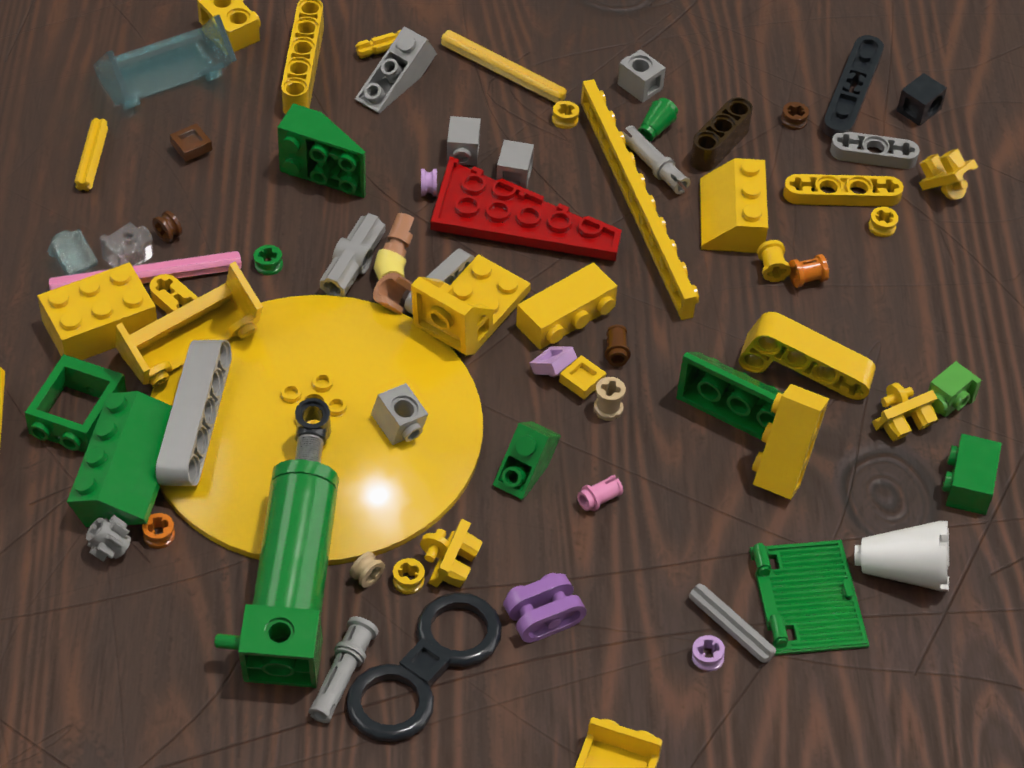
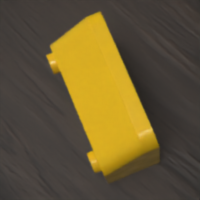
(217, 315)

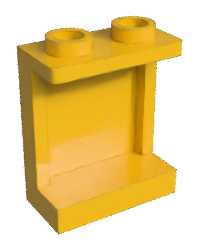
(618, 747)

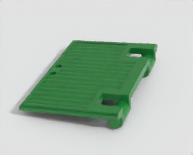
(809, 597)

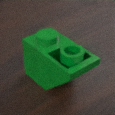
(526, 458)

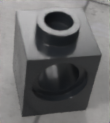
(921, 99)

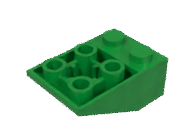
(320, 151)

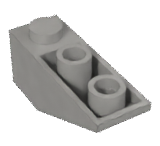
(397, 70)

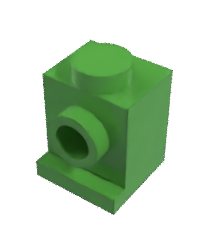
(954, 389)

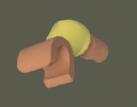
(390, 265)

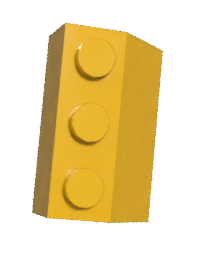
(734, 206)

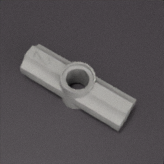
(352, 255)

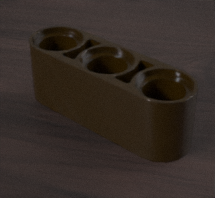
(721, 134)

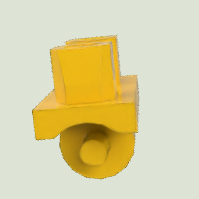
(947, 172)
(894, 419)
(447, 567)

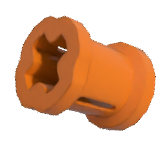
(809, 270)

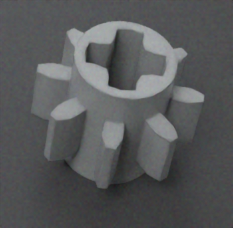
(108, 538)

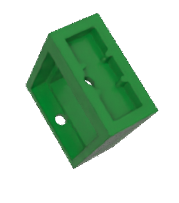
(81, 377)

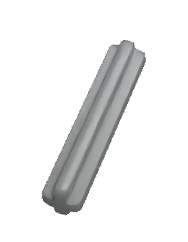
(732, 623)

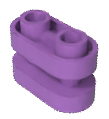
(544, 607)

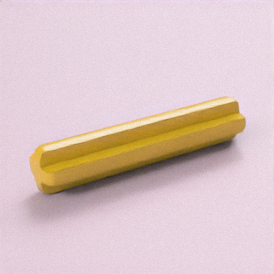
(91, 154)

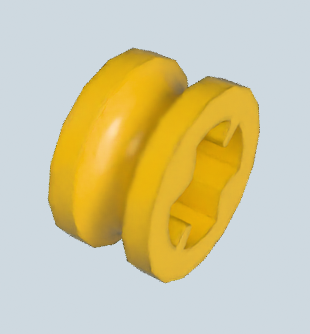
(565, 121)
(878, 222)
(413, 568)

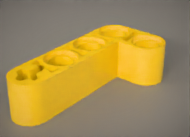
(807, 353)

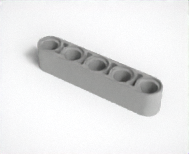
(193, 413)

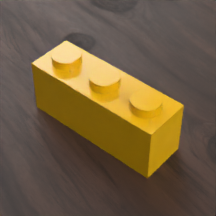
(566, 306)
(789, 440)

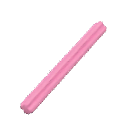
(178, 268)

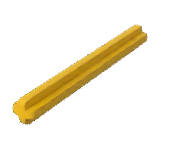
(503, 66)

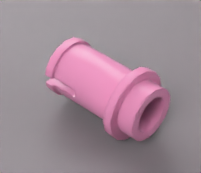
(593, 496)

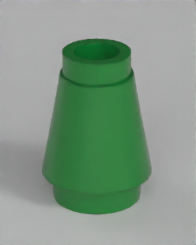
(658, 118)

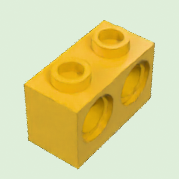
(238, 20)

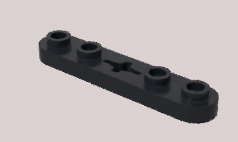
(860, 68)

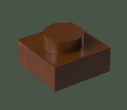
(191, 142)

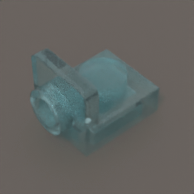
(72, 252)

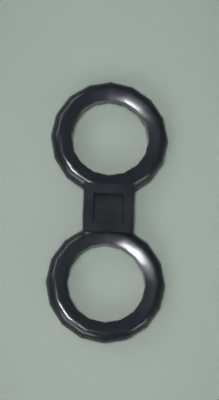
(423, 667)

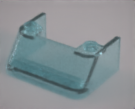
(166, 64)

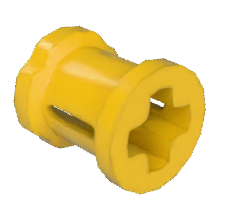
(772, 255)

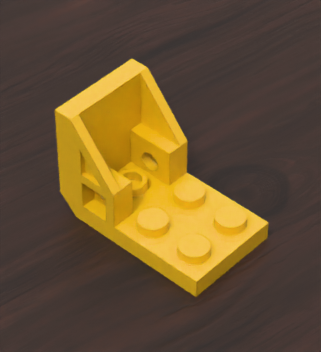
(469, 307)

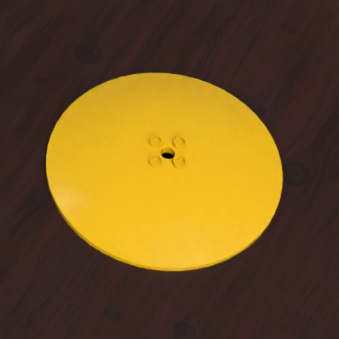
(346, 357)

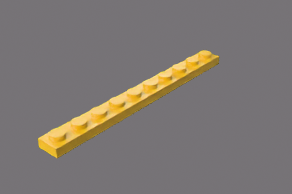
(639, 201)

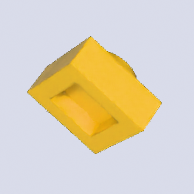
(581, 377)

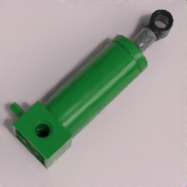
(283, 624)

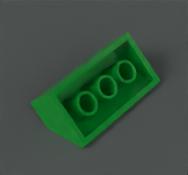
(726, 393)
(121, 460)

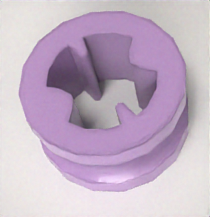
(429, 182)
(718, 651)

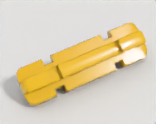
(376, 45)

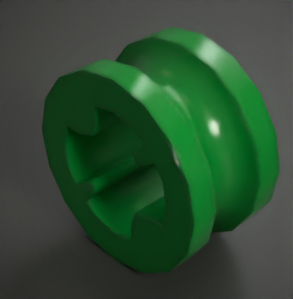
(268, 267)

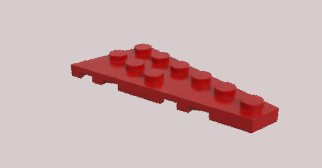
(512, 214)

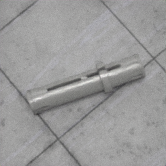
(662, 166)

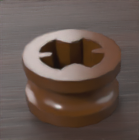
(794, 115)
(167, 226)

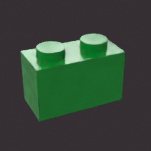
(973, 474)

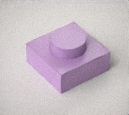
(553, 360)

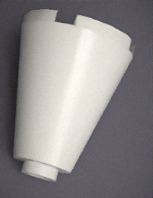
(908, 555)

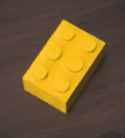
(86, 312)

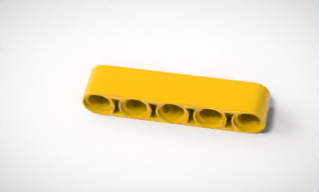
(303, 54)

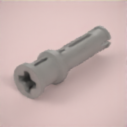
(349, 655)

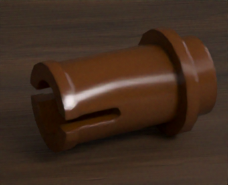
(617, 351)

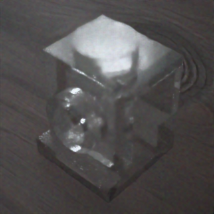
(127, 246)

